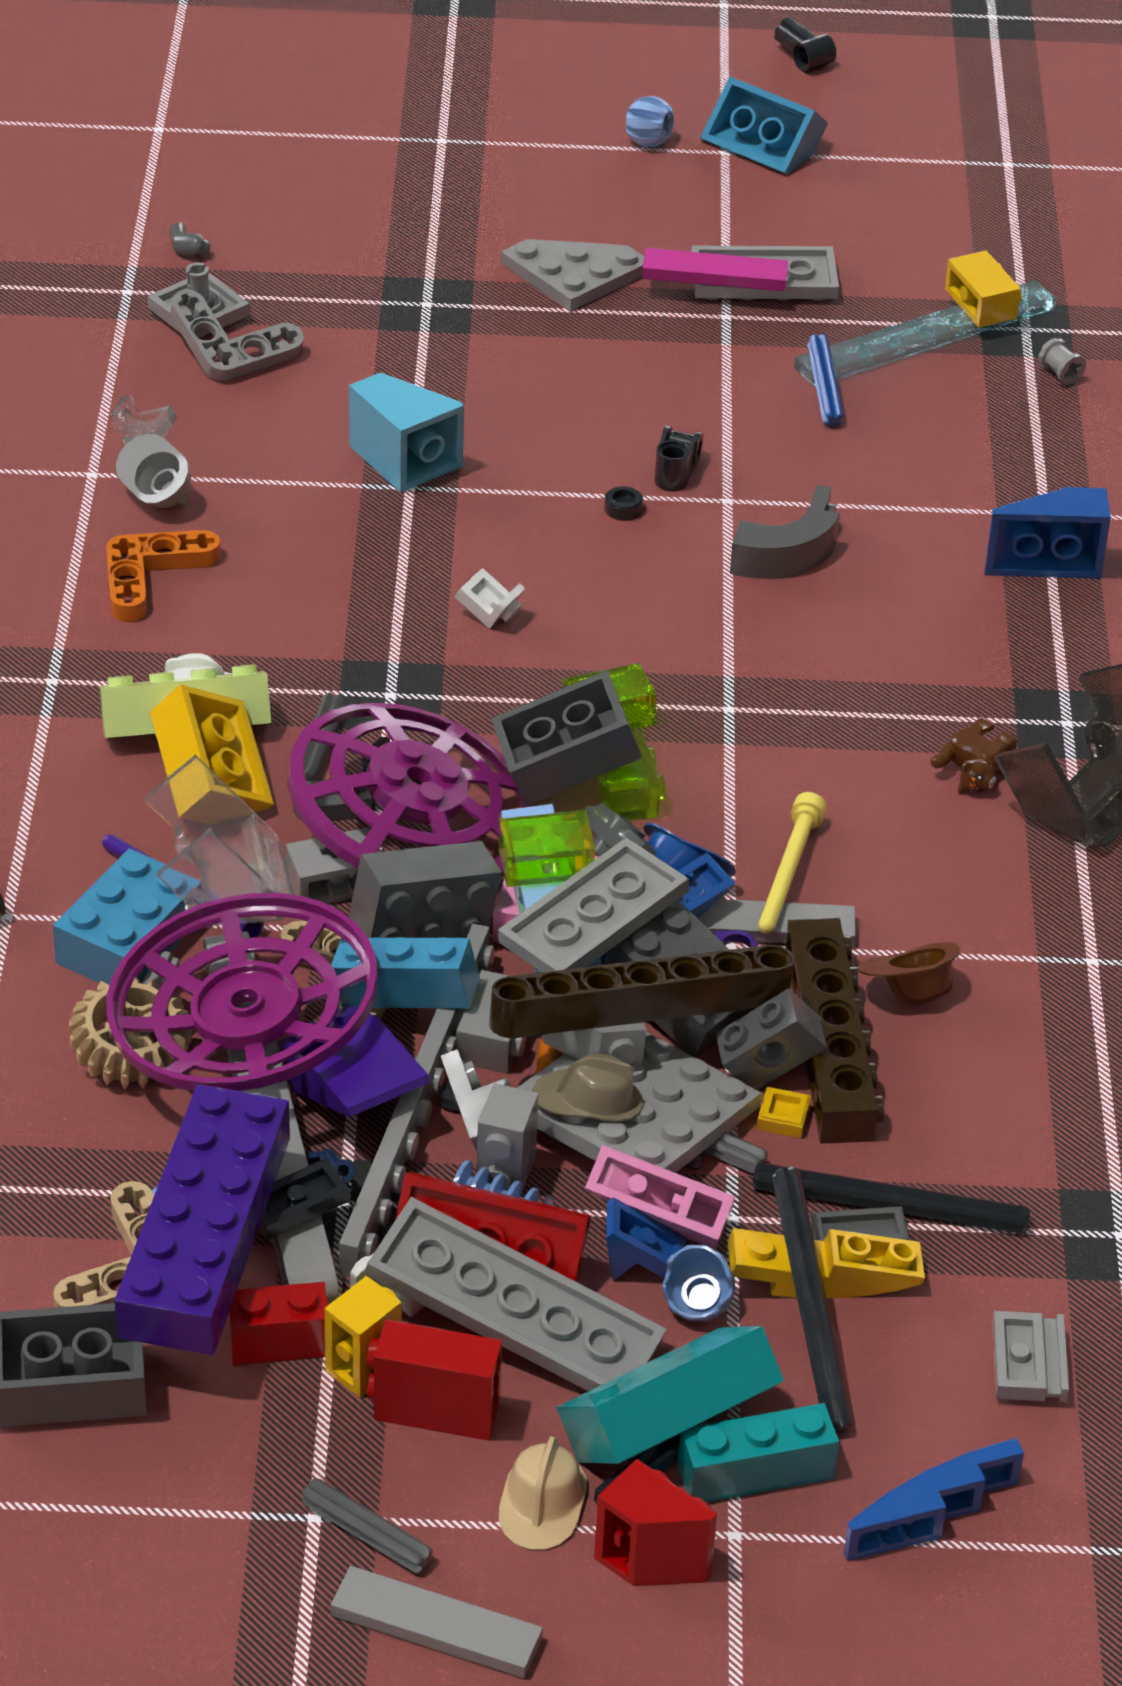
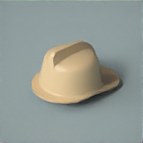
(542, 1497)

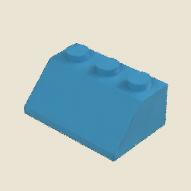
(763, 127)

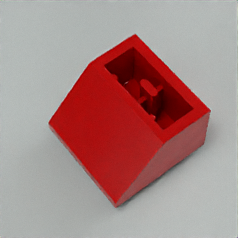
(653, 1530)

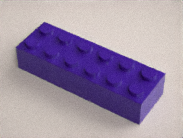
(203, 1220)

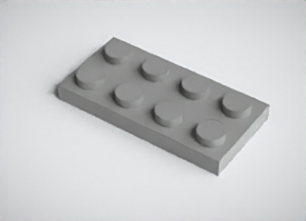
(809, 274)
(594, 909)

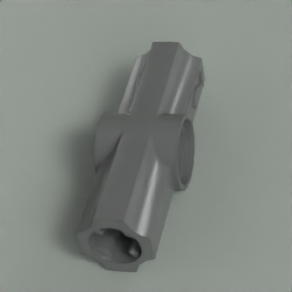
(610, 828)

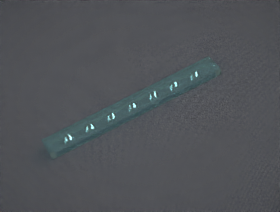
(919, 335)

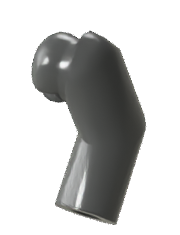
(186, 243)

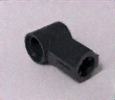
(807, 48)

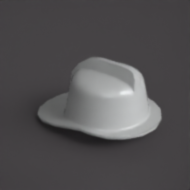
(154, 471)

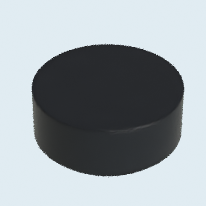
(623, 503)

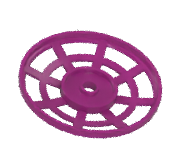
(389, 782)
(242, 981)

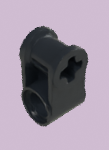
(676, 458)

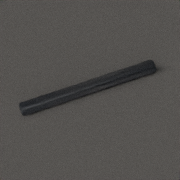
(913, 1200)
(811, 1296)

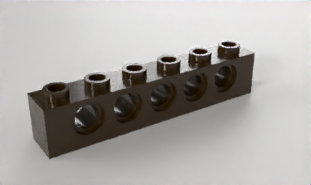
(841, 1075)

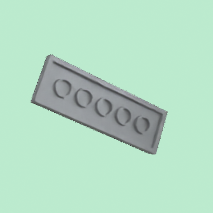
(511, 1298)

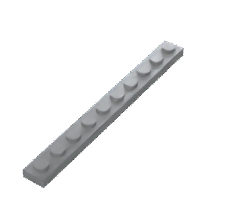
(402, 1135)

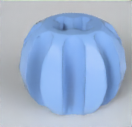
(649, 121)

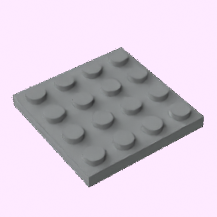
(681, 1114)

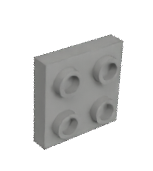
(223, 301)

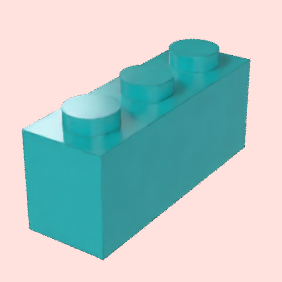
(758, 1453)

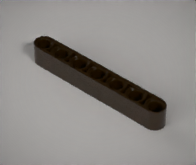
(638, 991)

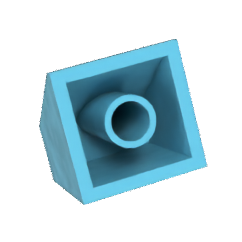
(405, 430)

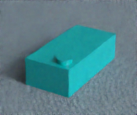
(669, 1394)

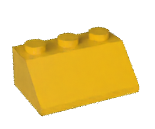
(219, 734)

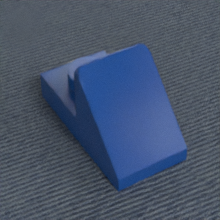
(638, 1240)

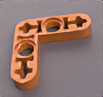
(188, 549)

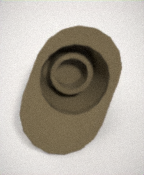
(591, 1088)

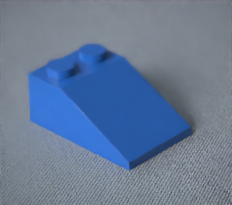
(1050, 535)

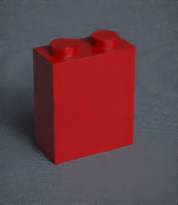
(435, 1379)

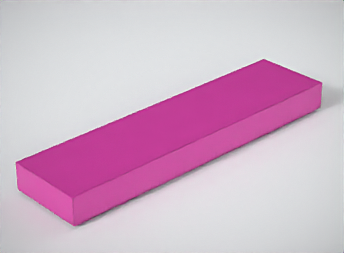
(715, 269)

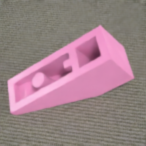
(665, 1196)

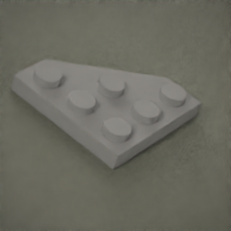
(573, 270)

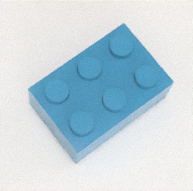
(114, 917)

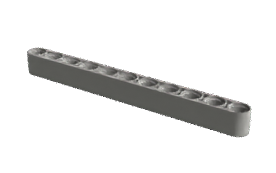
(304, 1249)

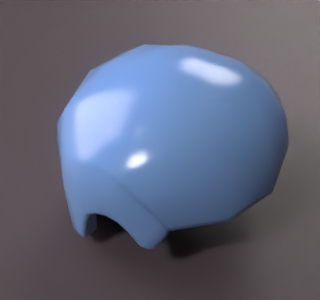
(698, 1283)

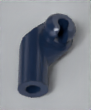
(342, 1166)

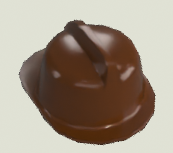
(917, 973)

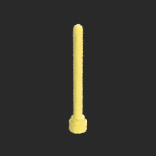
(807, 813)

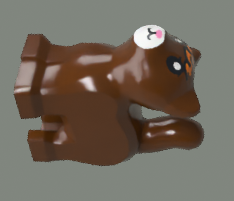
(975, 755)

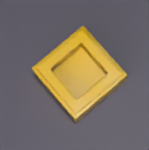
(783, 1112)

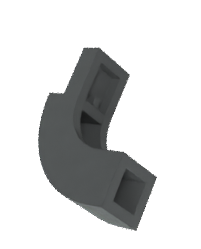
(788, 548)

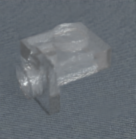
(132, 423)

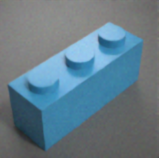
(414, 973)

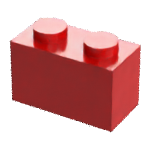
(278, 1323)

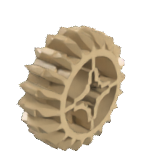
(98, 1048)

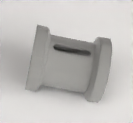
(1062, 361)

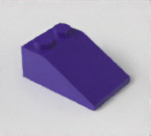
(363, 1072)

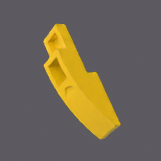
(848, 1262)

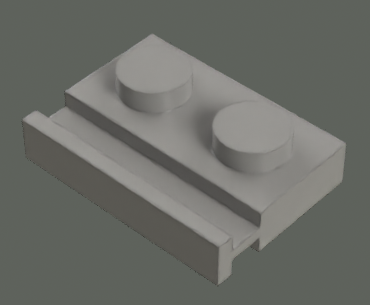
(1029, 1356)

